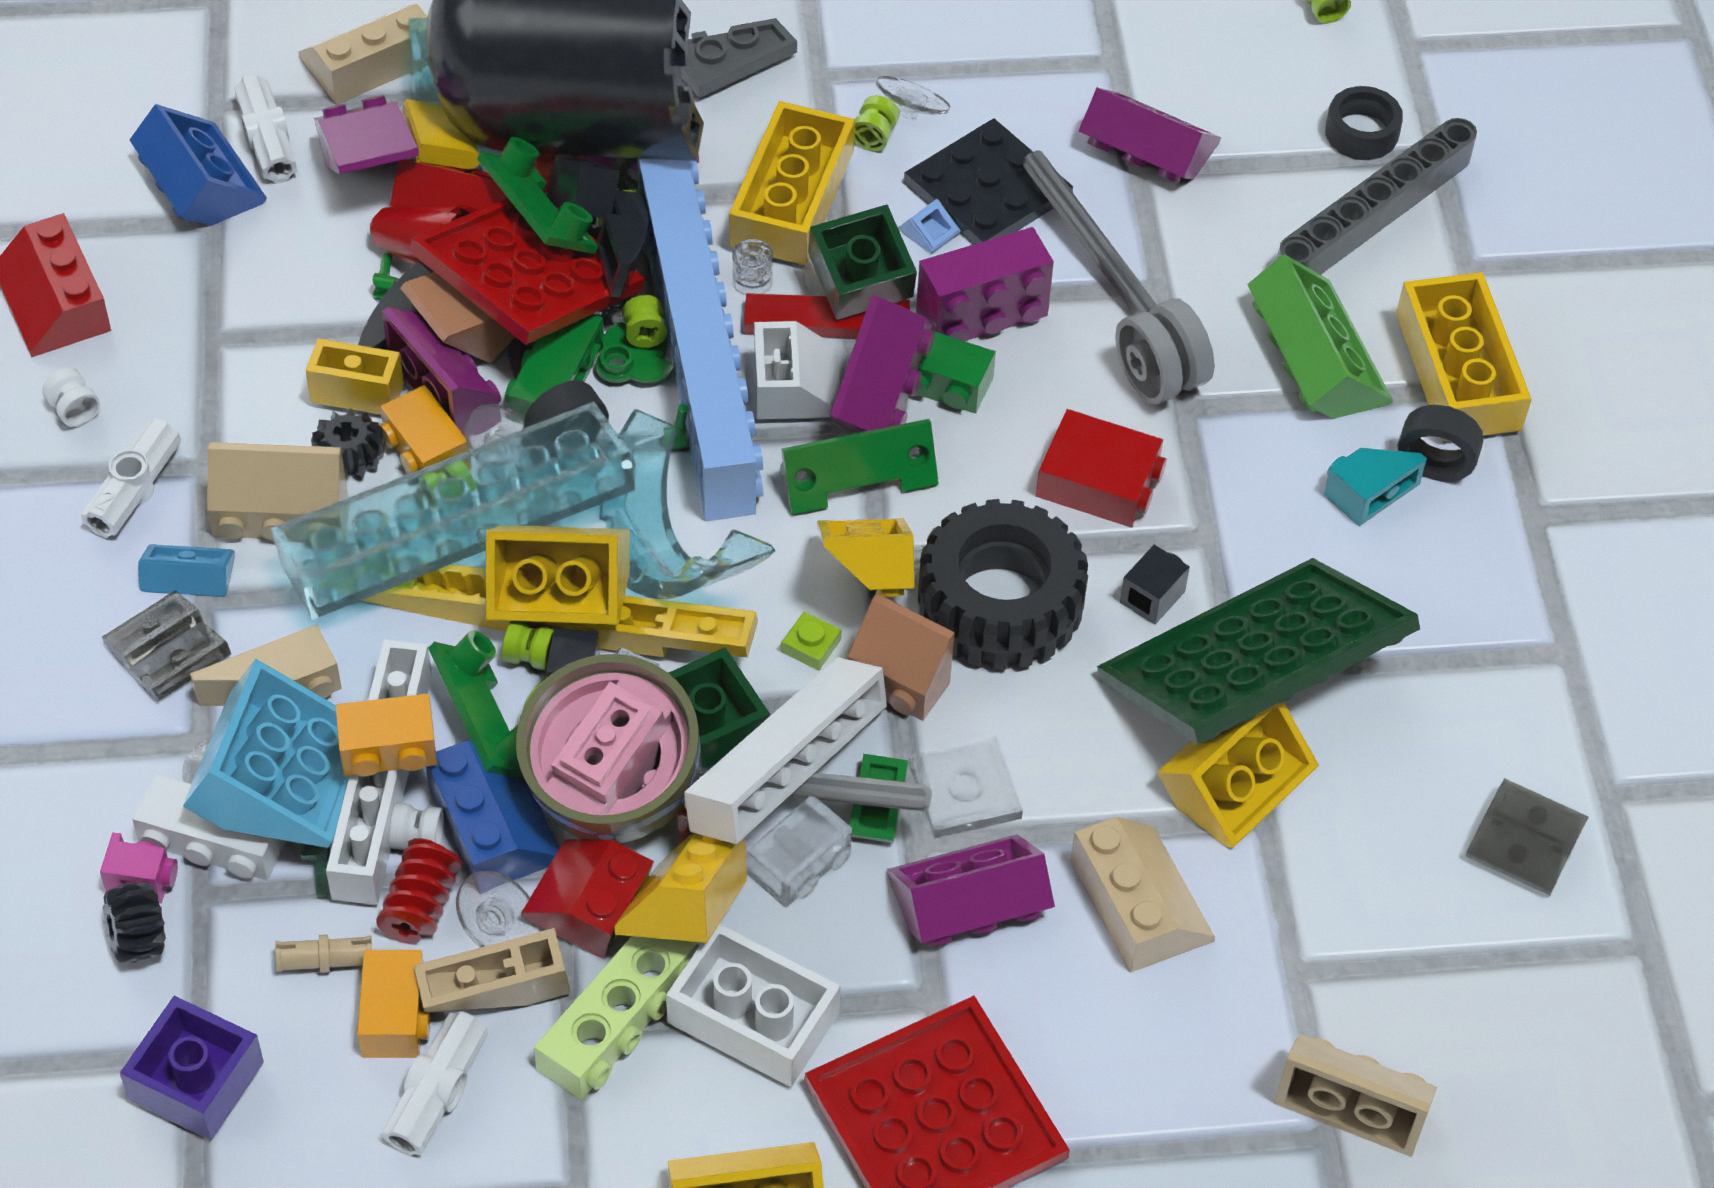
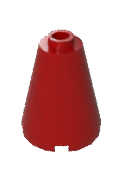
(396, 226)

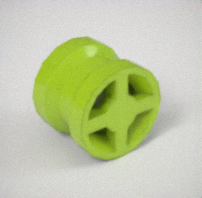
(644, 321)

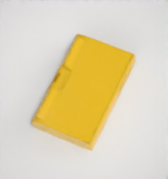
(437, 137)

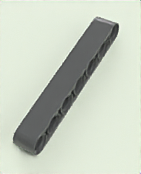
(1382, 197)

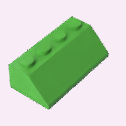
(1317, 340)

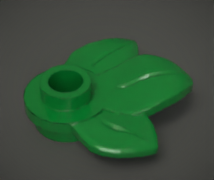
(623, 361)

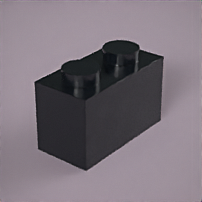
(584, 184)

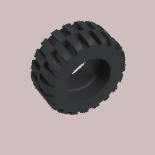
(1014, 540)

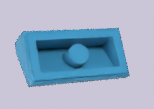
(185, 570)

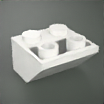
(794, 371)

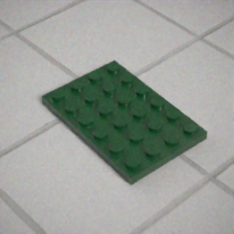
(1257, 649)

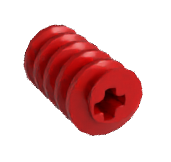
(418, 891)

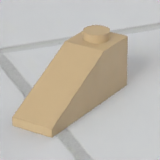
(299, 656)
(495, 975)

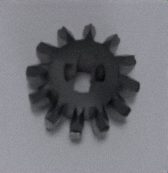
(358, 438)
(134, 922)

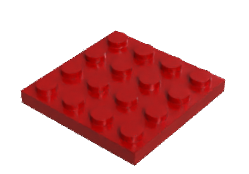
(514, 274)
(937, 1107)

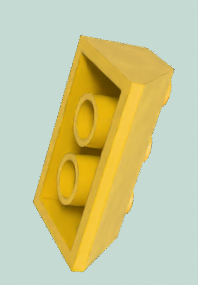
(873, 551)
(556, 574)
(1239, 774)
(687, 891)
(757, 1168)

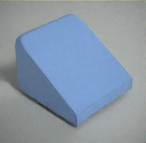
(930, 227)

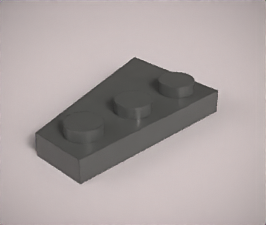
(735, 54)

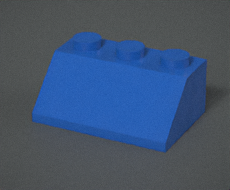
(195, 166)
(490, 815)

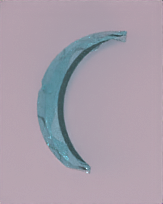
(656, 559)

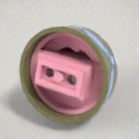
(632, 719)

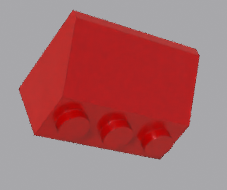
(442, 186)
(51, 287)

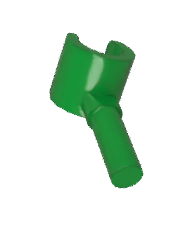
(383, 280)
(680, 439)

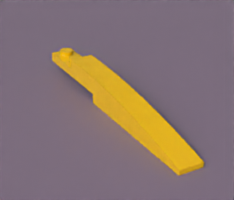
(644, 626)

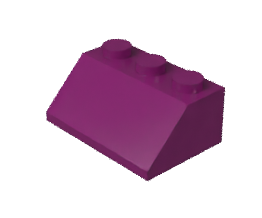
(1147, 135)
(440, 367)
(882, 367)
(972, 889)

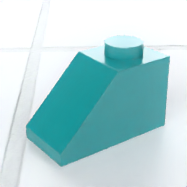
(1372, 480)

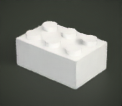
(753, 1004)

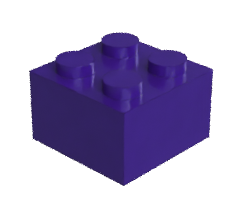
(192, 1067)

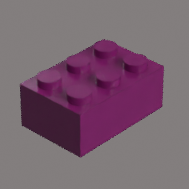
(986, 286)

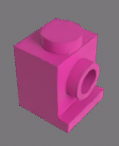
(137, 863)

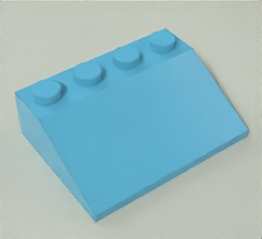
(272, 762)

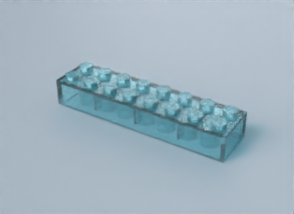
(447, 507)

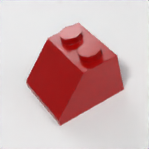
(588, 891)

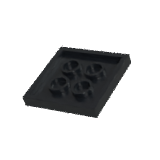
(982, 183)

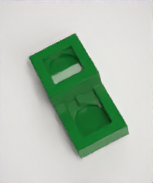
(874, 821)

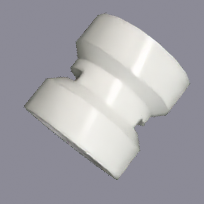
(66, 393)
(414, 823)

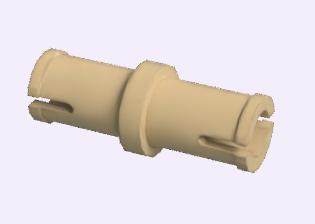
(321, 953)

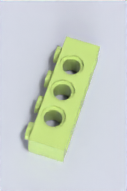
(582, 1067)

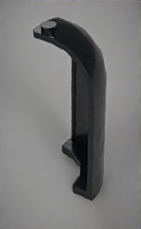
(567, 75)

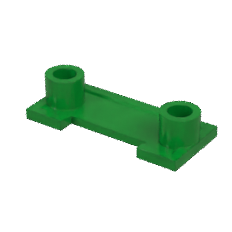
(524, 186)
(857, 462)
(468, 680)

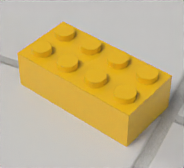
(792, 180)
(1463, 350)

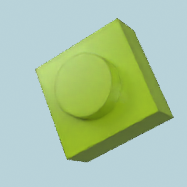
(811, 640)

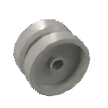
(1165, 351)

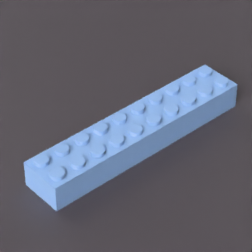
(699, 340)

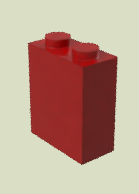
(1101, 468)

